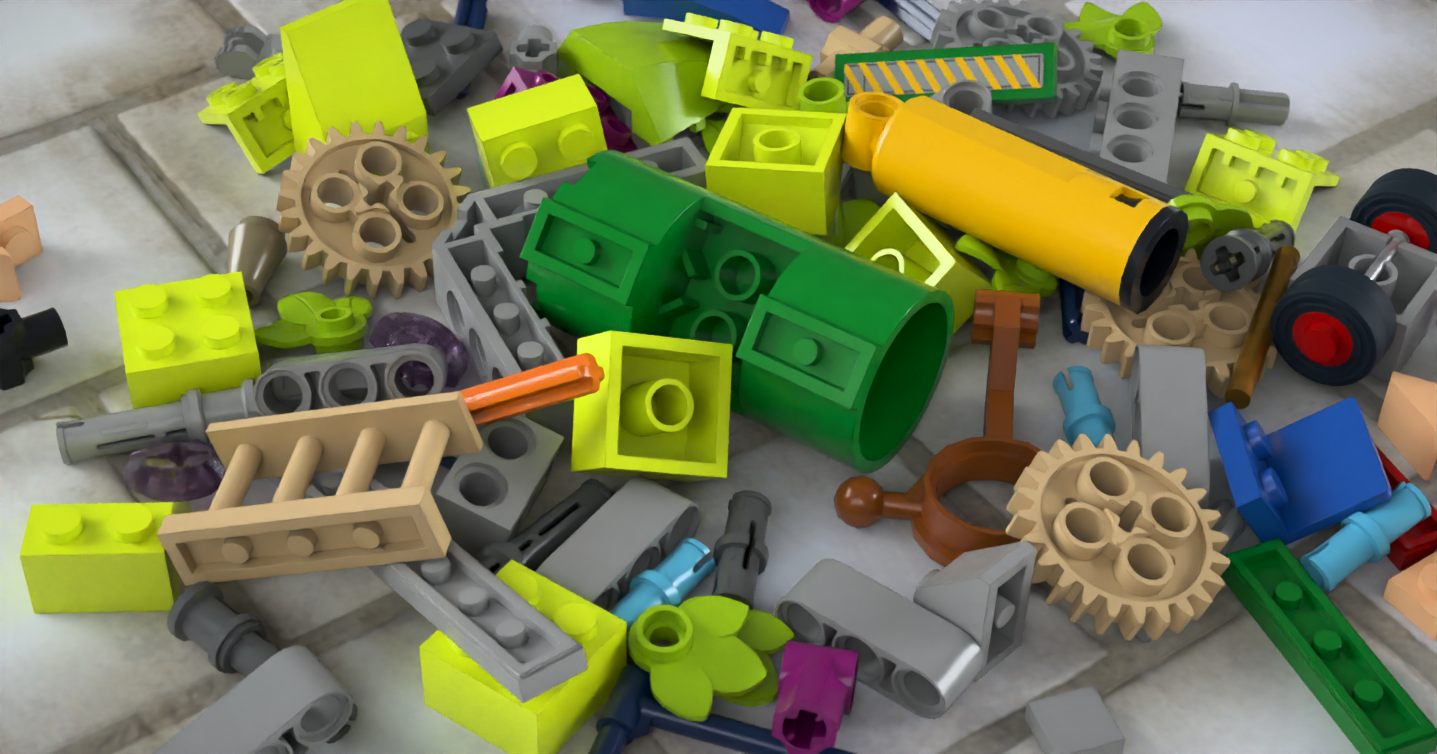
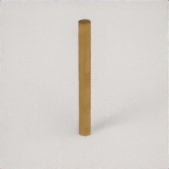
(1259, 334)

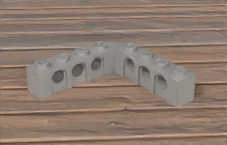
(480, 265)

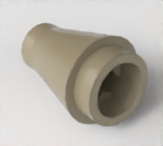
(257, 252)

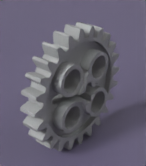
(1005, 24)

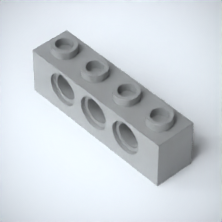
(1138, 112)

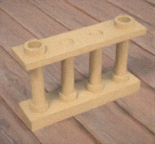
(325, 531)

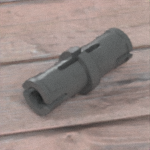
(741, 550)

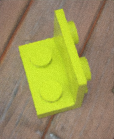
(747, 69)
(256, 114)
(1249, 173)

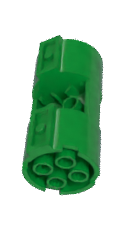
(817, 333)

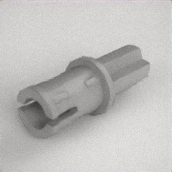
(1233, 104)

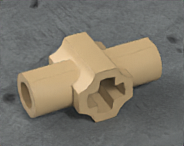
(878, 36)

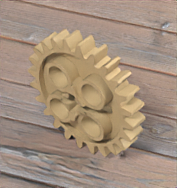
(370, 208)
(1182, 316)
(1118, 536)

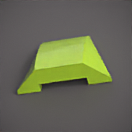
(646, 71)

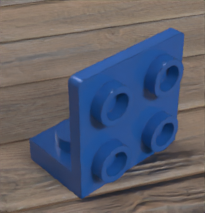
(1301, 473)

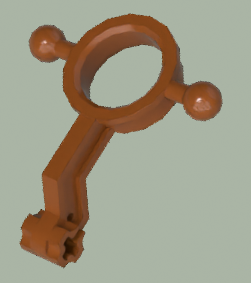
(1005, 323)

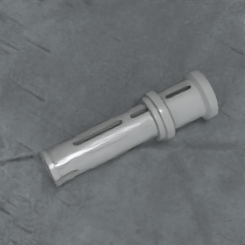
(155, 424)

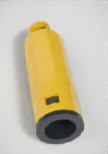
(1017, 196)

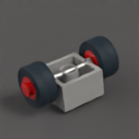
(1365, 286)

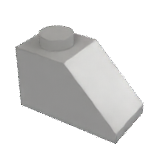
(984, 596)

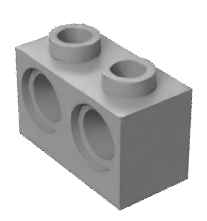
(494, 490)

